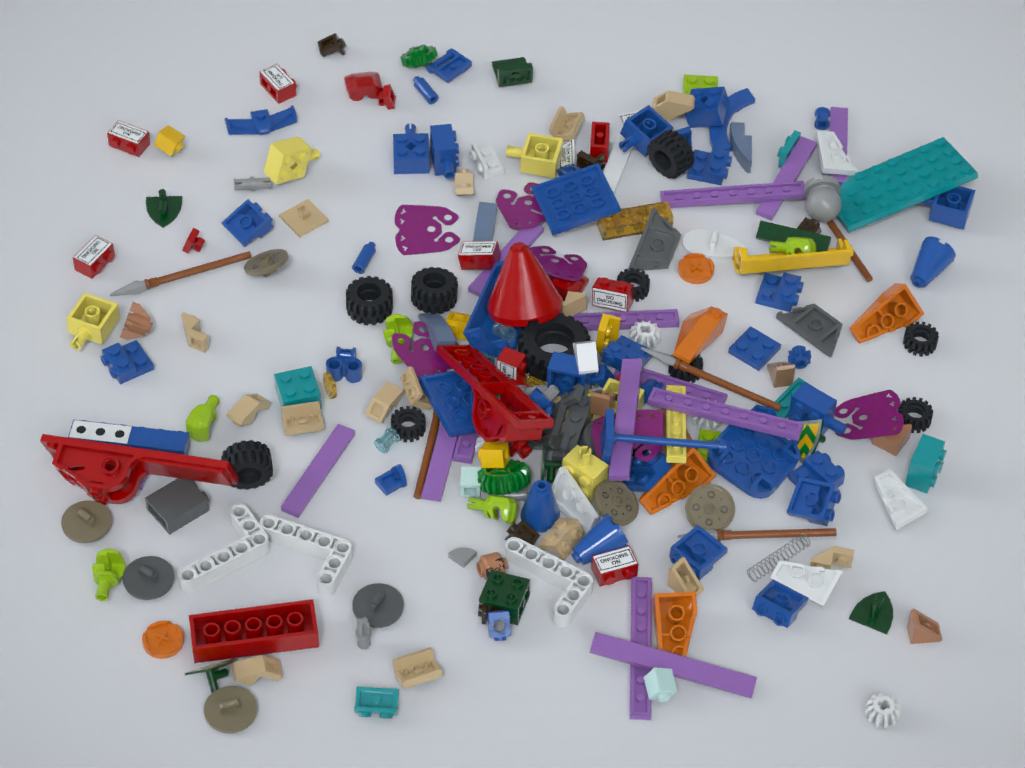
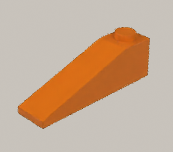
(887, 313)
(699, 332)
(678, 482)
(674, 620)

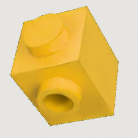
(169, 140)
(494, 455)

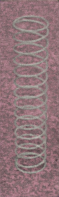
(777, 557)

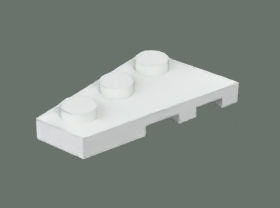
(832, 156)
(810, 581)

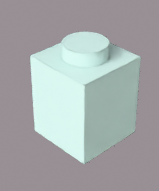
(469, 484)
(660, 684)

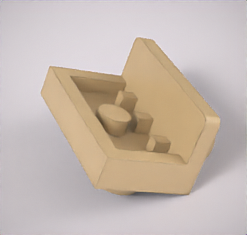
(566, 124)
(414, 390)
(302, 418)
(562, 537)
(416, 668)

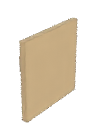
(304, 218)

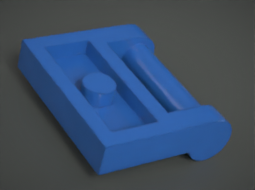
(450, 69)

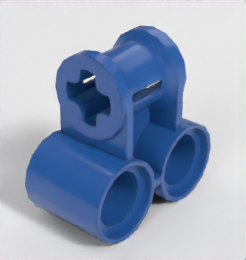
(345, 365)

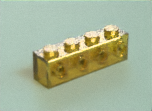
(631, 220)

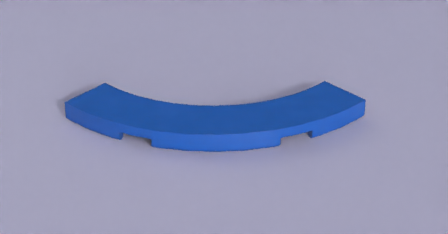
(718, 134)

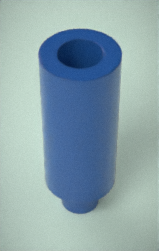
(425, 90)
(364, 258)

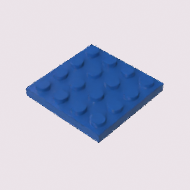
(575, 199)
(450, 400)

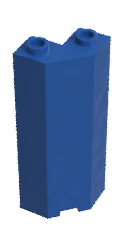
(480, 325)

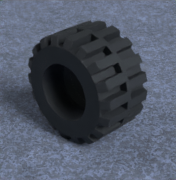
(670, 154)
(434, 290)
(369, 311)
(250, 462)

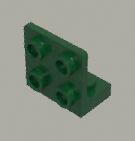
(512, 71)
(507, 593)

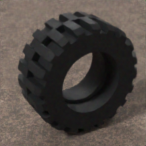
(559, 330)

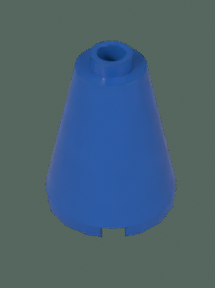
(931, 261)
(540, 507)
(599, 539)

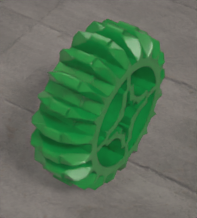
(504, 480)

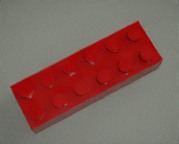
(253, 631)

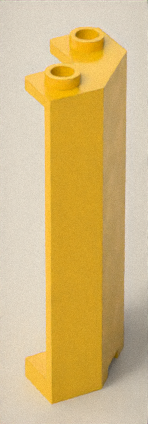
(779, 261)

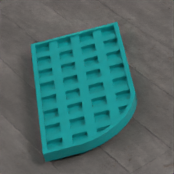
(902, 183)

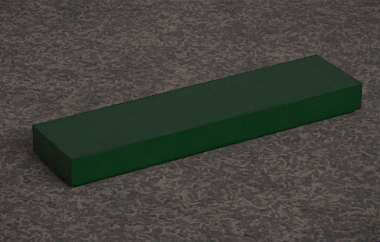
(775, 232)

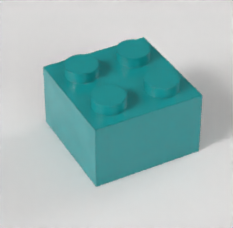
(297, 387)
(926, 464)

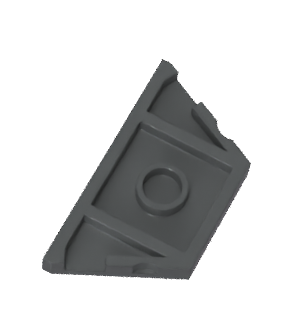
(656, 244)
(814, 326)

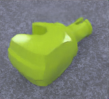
(792, 244)
(397, 324)
(200, 419)
(507, 506)
(107, 571)

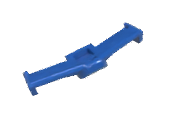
(261, 122)

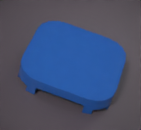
(754, 460)

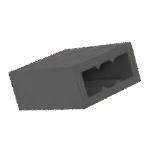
(177, 504)

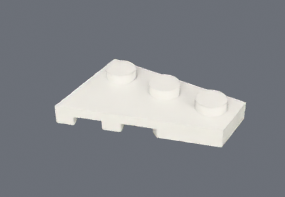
(898, 499)
(572, 500)

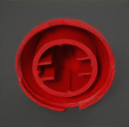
(523, 291)

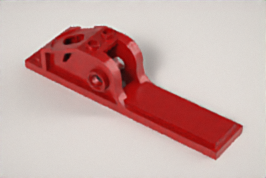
(514, 411)
(115, 471)

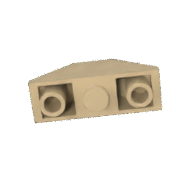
(673, 104)

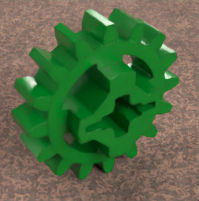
(419, 56)

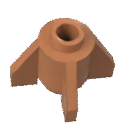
(137, 323)

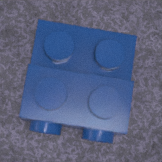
(710, 166)
(248, 222)
(779, 291)
(623, 349)
(126, 361)
(820, 468)
(646, 474)
(814, 501)
(699, 550)
(779, 603)

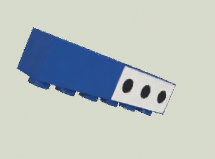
(131, 436)

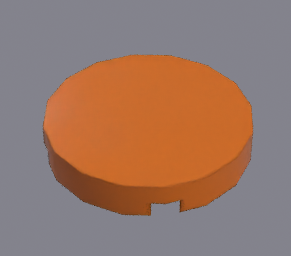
(696, 268)
(163, 639)

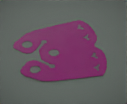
(519, 212)
(415, 225)
(562, 267)
(421, 360)
(879, 415)
(644, 427)

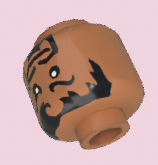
(489, 562)

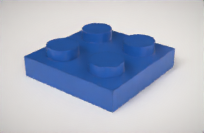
(754, 348)

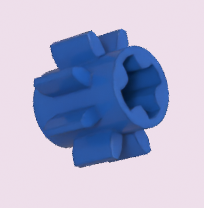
(799, 357)

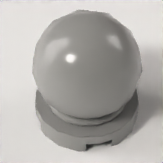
(823, 198)

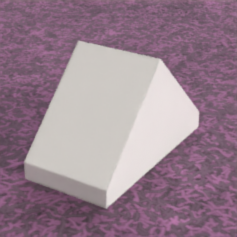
(586, 357)

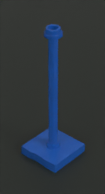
(610, 437)

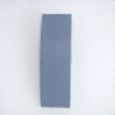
(741, 145)
(485, 222)
(438, 329)

